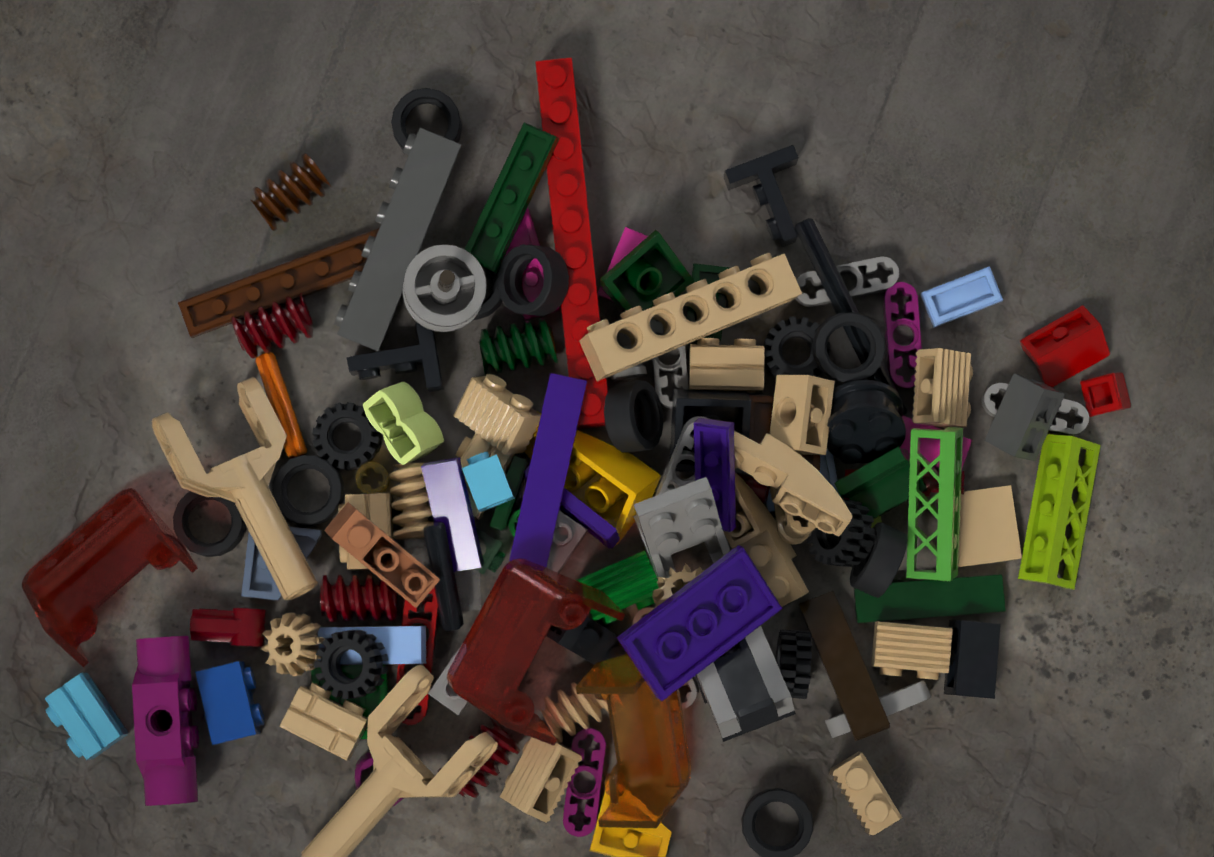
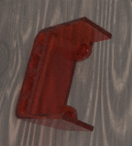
(96, 564)
(509, 634)

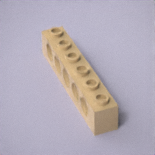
(609, 358)

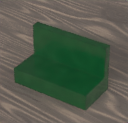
(880, 483)

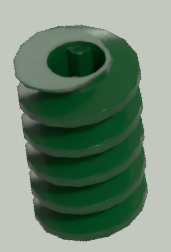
(517, 346)

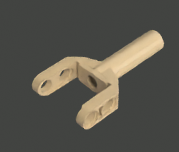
(246, 484)
(396, 770)

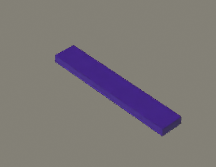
(548, 469)

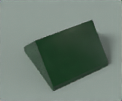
(646, 275)

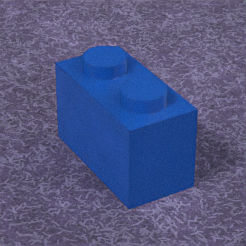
(230, 702)

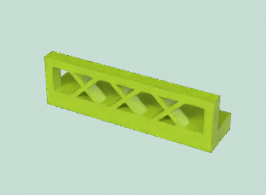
(1054, 510)

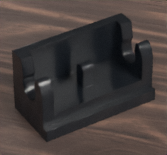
(973, 659)

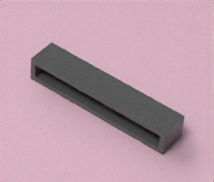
(399, 238)

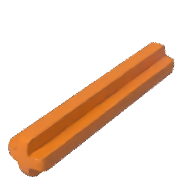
(281, 403)

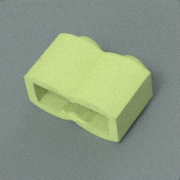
(402, 421)

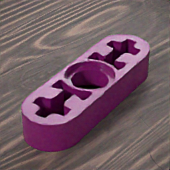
(892, 309)
(590, 811)

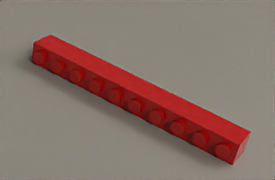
(571, 227)

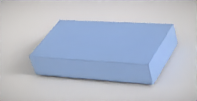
(961, 297)

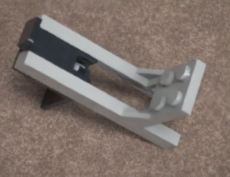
(745, 682)

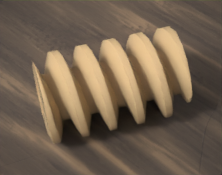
(412, 502)
(572, 710)

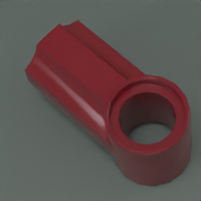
(238, 626)

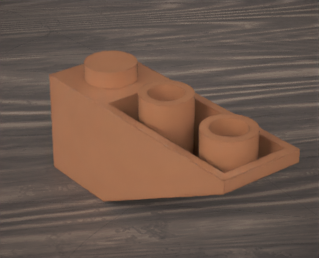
(381, 555)

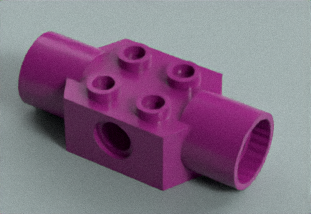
(162, 753)

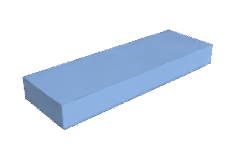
(401, 643)

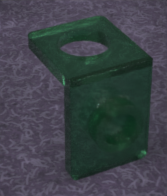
(493, 556)

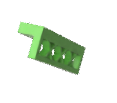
(948, 503)

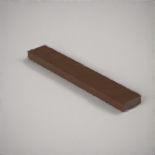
(303, 275)

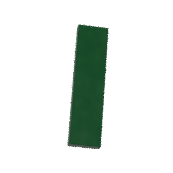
(511, 196)
(932, 599)

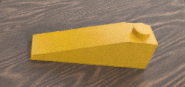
(607, 479)

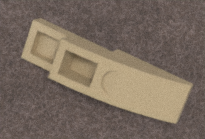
(799, 484)
(759, 536)

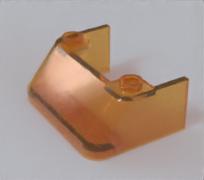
(648, 745)

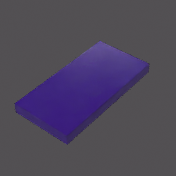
(699, 623)

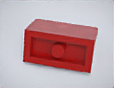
(1066, 346)

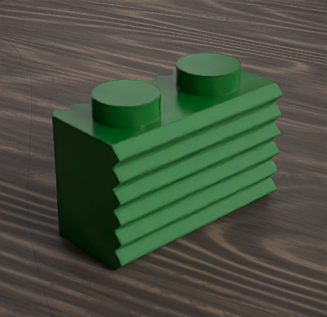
(625, 583)

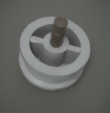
(444, 288)

